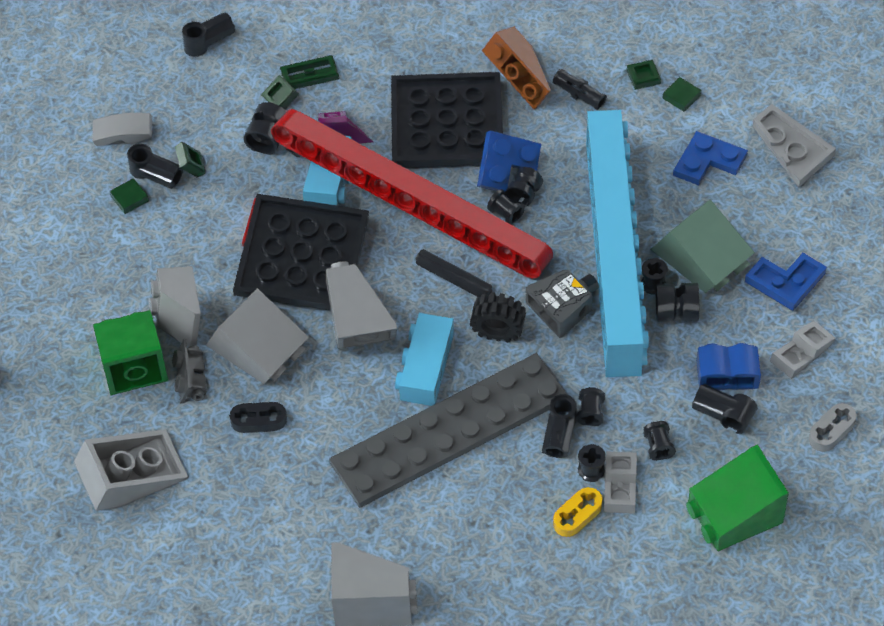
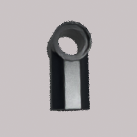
(199, 35)
(151, 166)
(731, 410)
(560, 427)

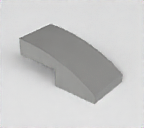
(125, 127)
(804, 348)
(620, 482)

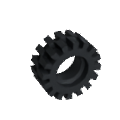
(498, 317)

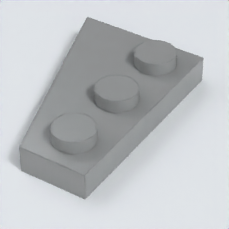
(792, 144)

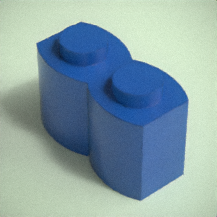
(729, 367)

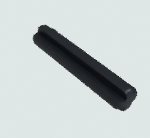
(452, 273)

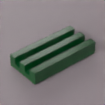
(310, 75)

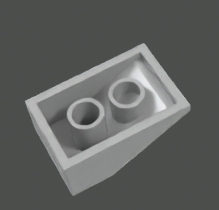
(128, 467)

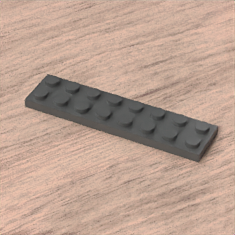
(446, 430)

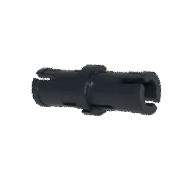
(593, 96)

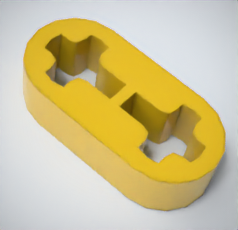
(574, 506)

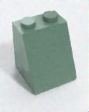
(705, 248)

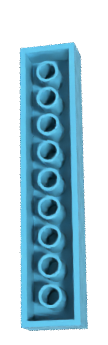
(616, 245)

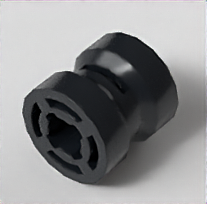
(525, 184)

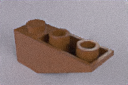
(518, 64)

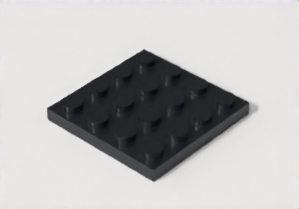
(443, 117)
(293, 246)

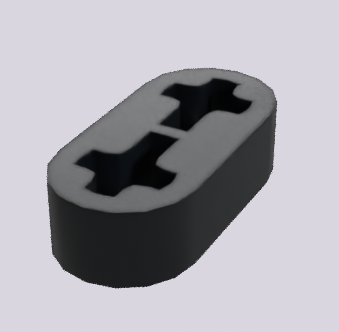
(258, 417)

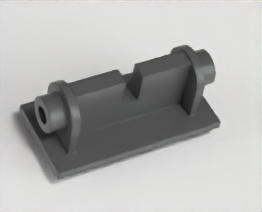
(187, 362)

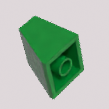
(130, 352)
(738, 500)

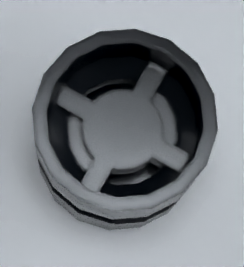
(258, 134)
(677, 302)

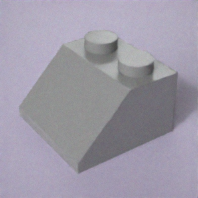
(176, 303)

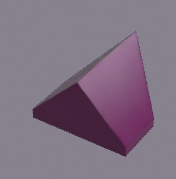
(343, 125)

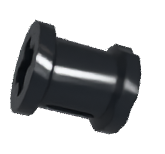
(505, 206)
(653, 272)
(591, 405)
(659, 440)
(591, 454)

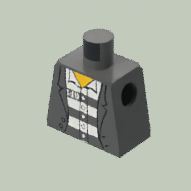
(561, 300)

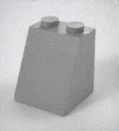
(356, 308)
(259, 338)
(370, 589)

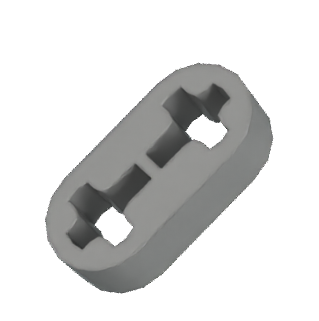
(837, 432)

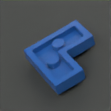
(706, 152)
(501, 154)
(786, 286)

